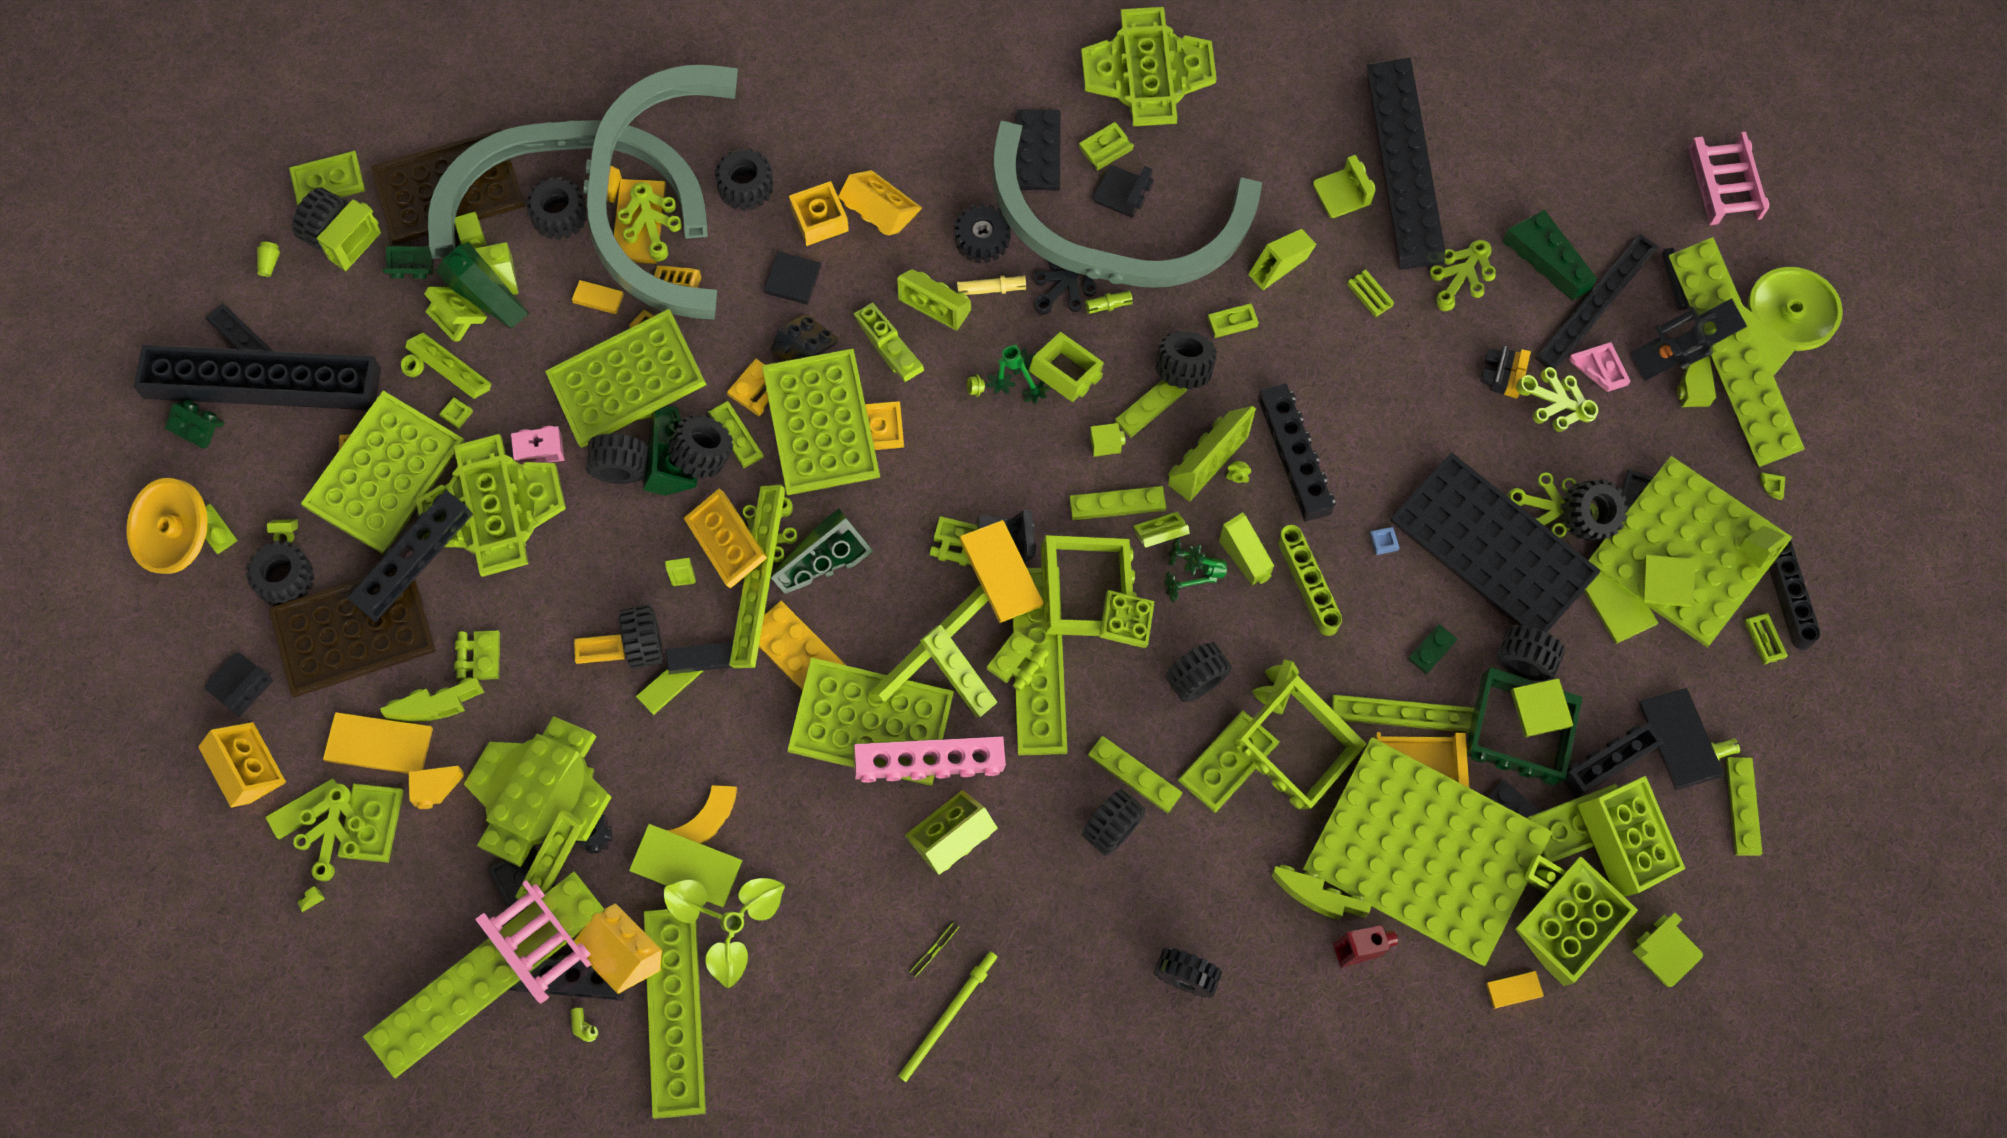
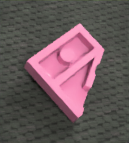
(1602, 366)

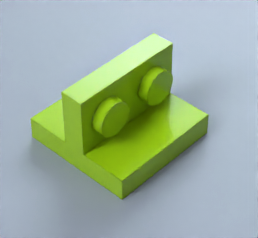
(452, 311)

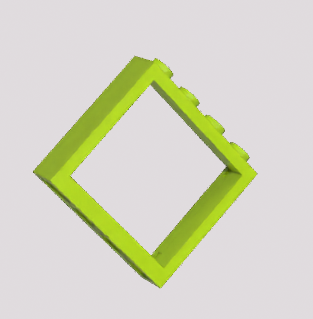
(1052, 620)
(1327, 717)

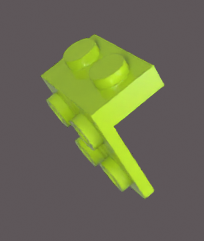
(1345, 189)
(1667, 950)

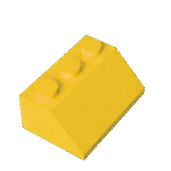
(878, 202)
(241, 763)
(619, 949)

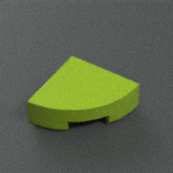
(1774, 484)
(312, 897)

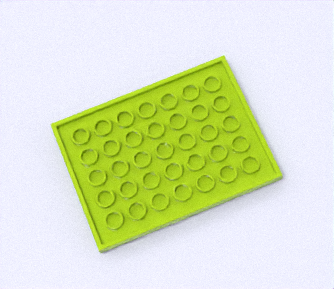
(1427, 851)

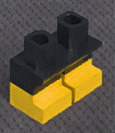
(1509, 369)

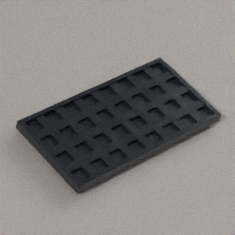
(1495, 545)

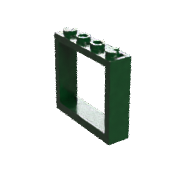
(1506, 682)

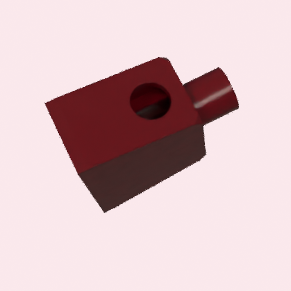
(1363, 945)

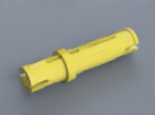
(992, 285)

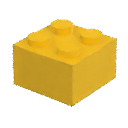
(818, 213)

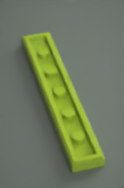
(1403, 713)

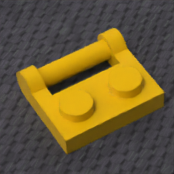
(749, 386)

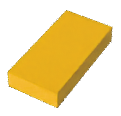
(597, 297)
(598, 649)
(1514, 990)

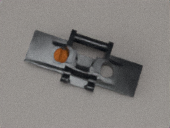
(1692, 346)

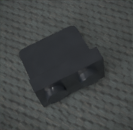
(1124, 190)
(802, 339)
(1020, 529)
(238, 683)

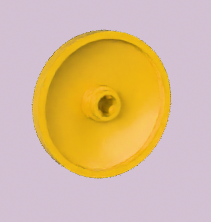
(166, 526)

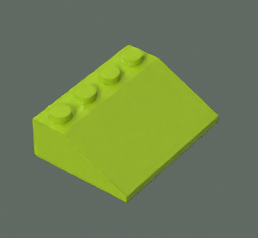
(1211, 453)
(1631, 837)
(1575, 922)

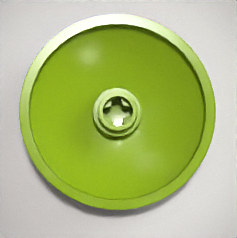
(1797, 306)

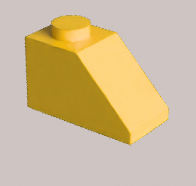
(432, 785)

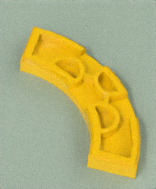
(711, 817)

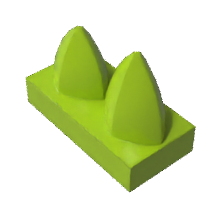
(217, 532)
(1278, 675)

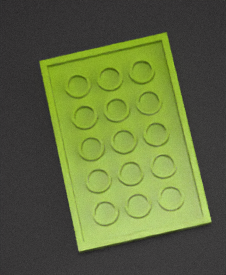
(625, 378)
(820, 422)
(382, 472)
(840, 713)

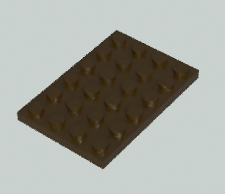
(409, 183)
(333, 641)

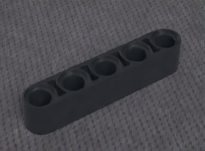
(1798, 602)

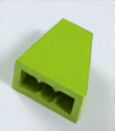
(1281, 257)
(1246, 549)

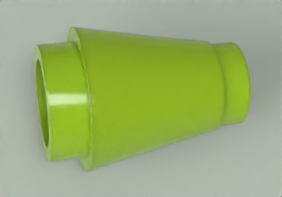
(266, 258)

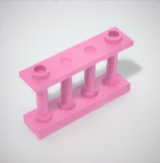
(1711, 190)
(524, 964)

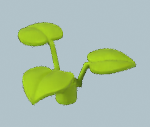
(727, 960)

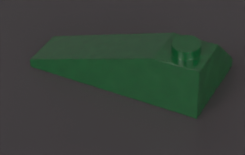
(475, 280)
(826, 548)

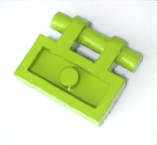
(948, 534)
(1011, 657)
(485, 658)

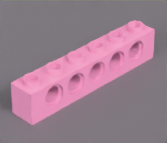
(990, 747)

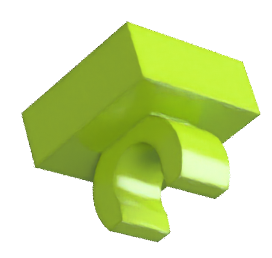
(283, 526)

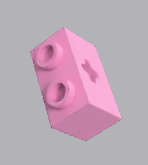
(549, 448)

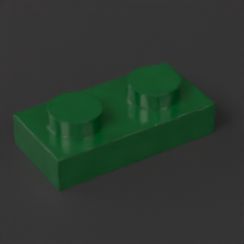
(1432, 649)

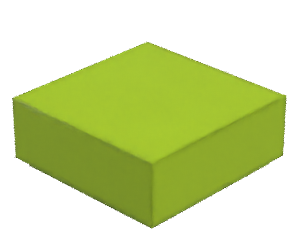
(456, 413)

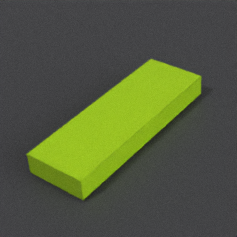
(744, 446)
(664, 689)
(287, 818)

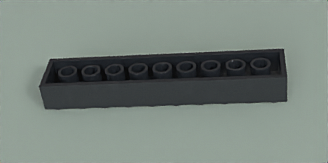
(1405, 164)
(257, 377)

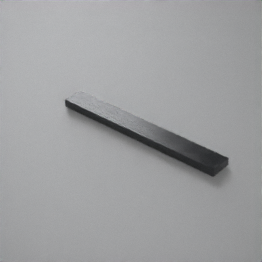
(1596, 302)

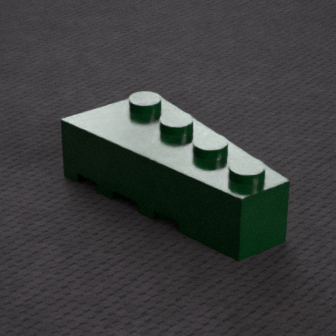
(1551, 254)

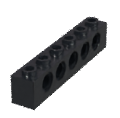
(1281, 398)
(409, 568)
(581, 988)

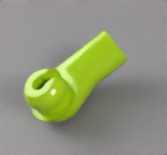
(580, 1027)

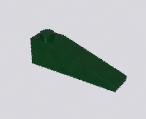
(661, 473)

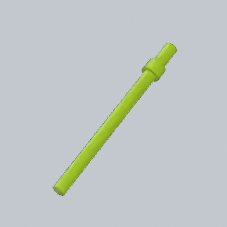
(977, 975)

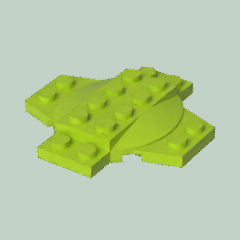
(1148, 66)
(505, 502)
(531, 784)

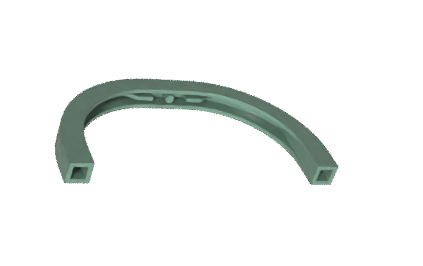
(661, 86)
(555, 137)
(1102, 264)

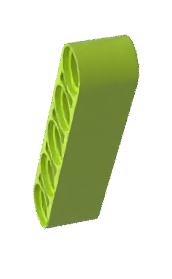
(1309, 569)

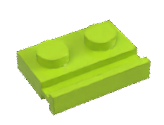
(1106, 146)
(1161, 529)

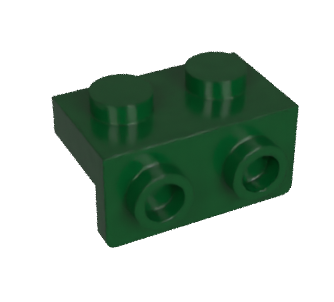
(409, 260)
(192, 423)

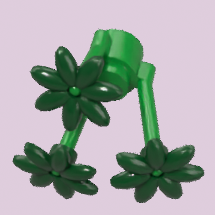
(1018, 362)
(1211, 567)

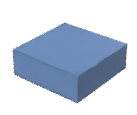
(1384, 540)

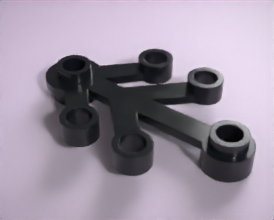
(1066, 279)

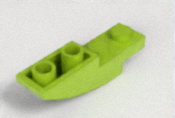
(887, 342)
(423, 707)
(1308, 891)

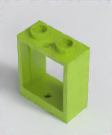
(349, 234)
(1055, 378)

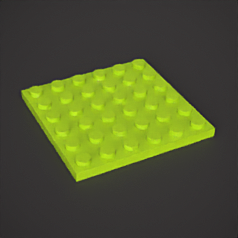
(1687, 519)

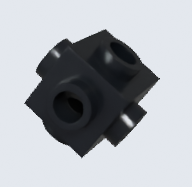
(600, 839)

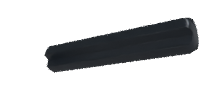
(1680, 298)

